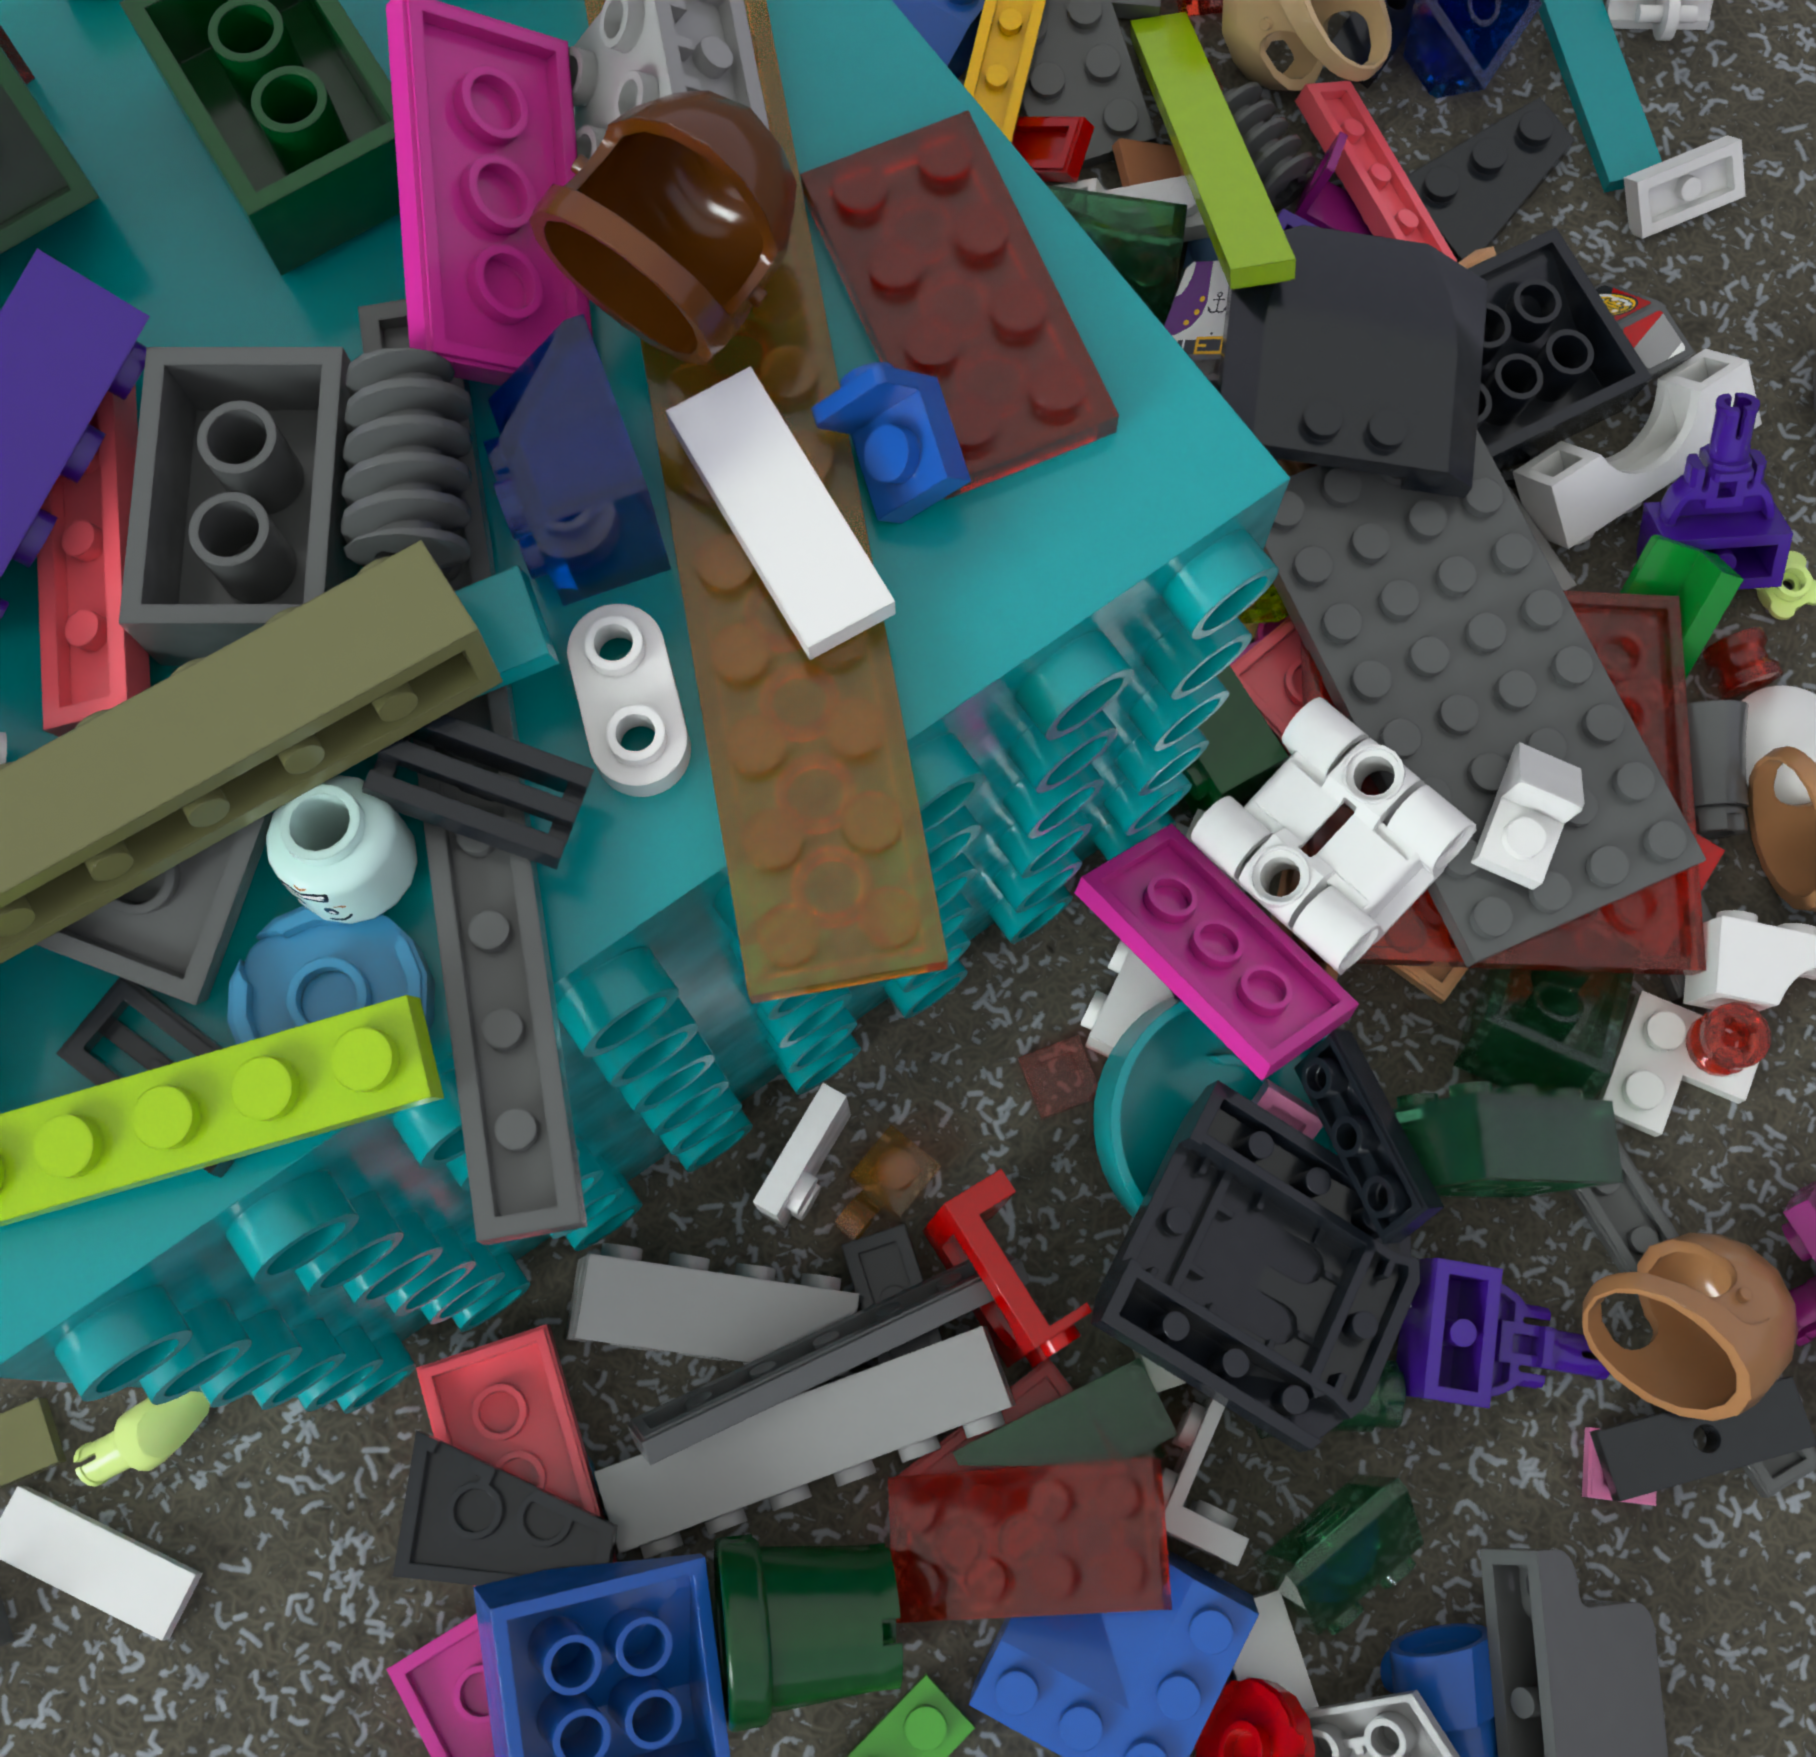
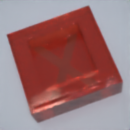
(1059, 1077)

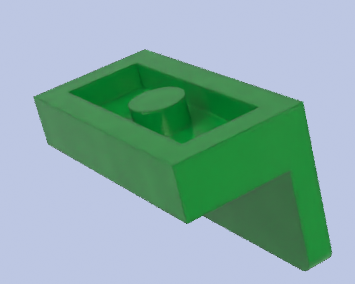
(1694, 575)

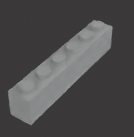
(808, 1438)

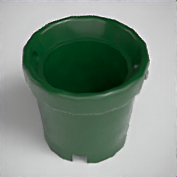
(802, 1625)

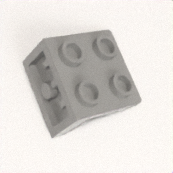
(658, 49)
(1202, 1524)

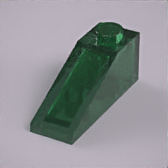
(1098, 1421)

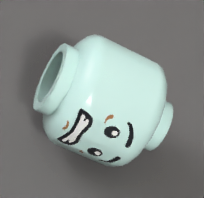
(342, 851)

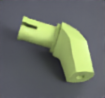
(142, 1438)

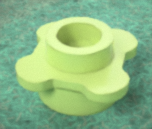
(1784, 602)

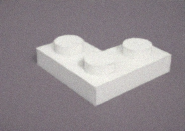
(1654, 1061)

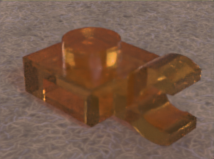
(891, 1178)

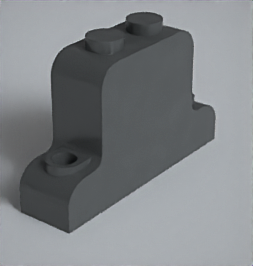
(1567, 1668)

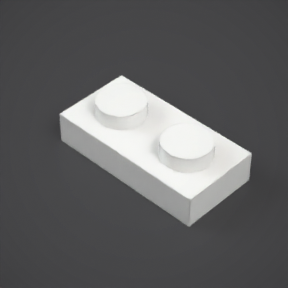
(1685, 186)

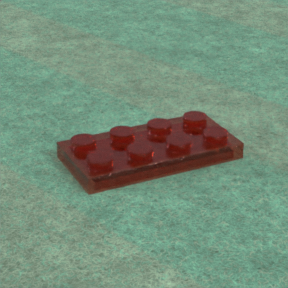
(960, 295)
(1030, 1541)

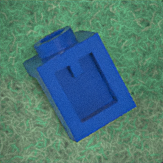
(898, 436)

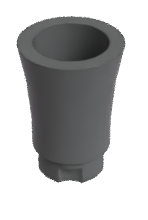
(1719, 766)

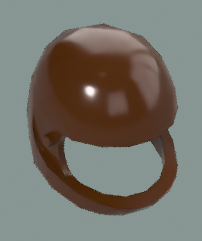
(675, 221)

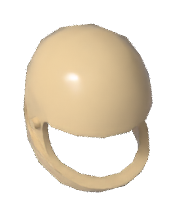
(1303, 25)

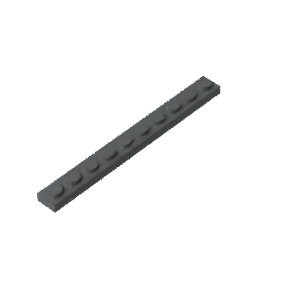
(496, 953)

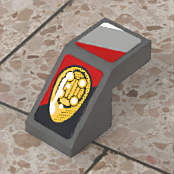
(1647, 328)

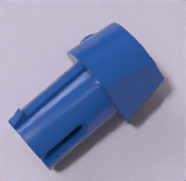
(1453, 1677)

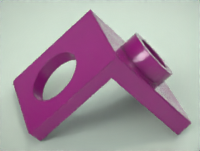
(1326, 203)

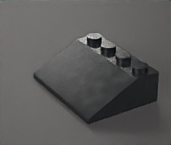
(1548, 352)

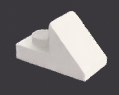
(1529, 815)

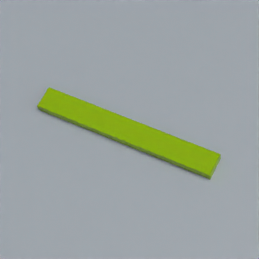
(1212, 153)

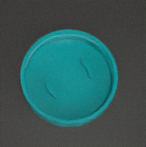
(1153, 1084)

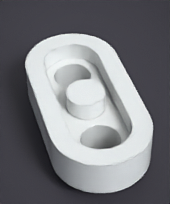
(629, 695)

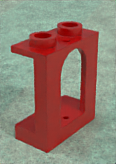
(1012, 1317)

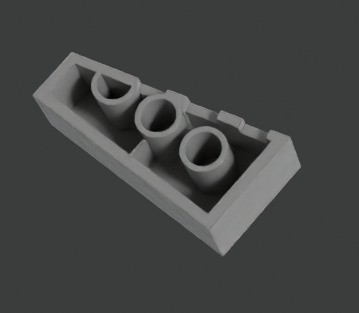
(698, 1310)

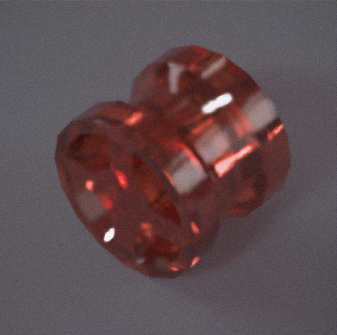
(1742, 662)
(1714, 1048)

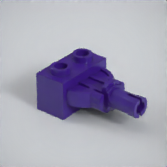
(1725, 502)
(1470, 1338)

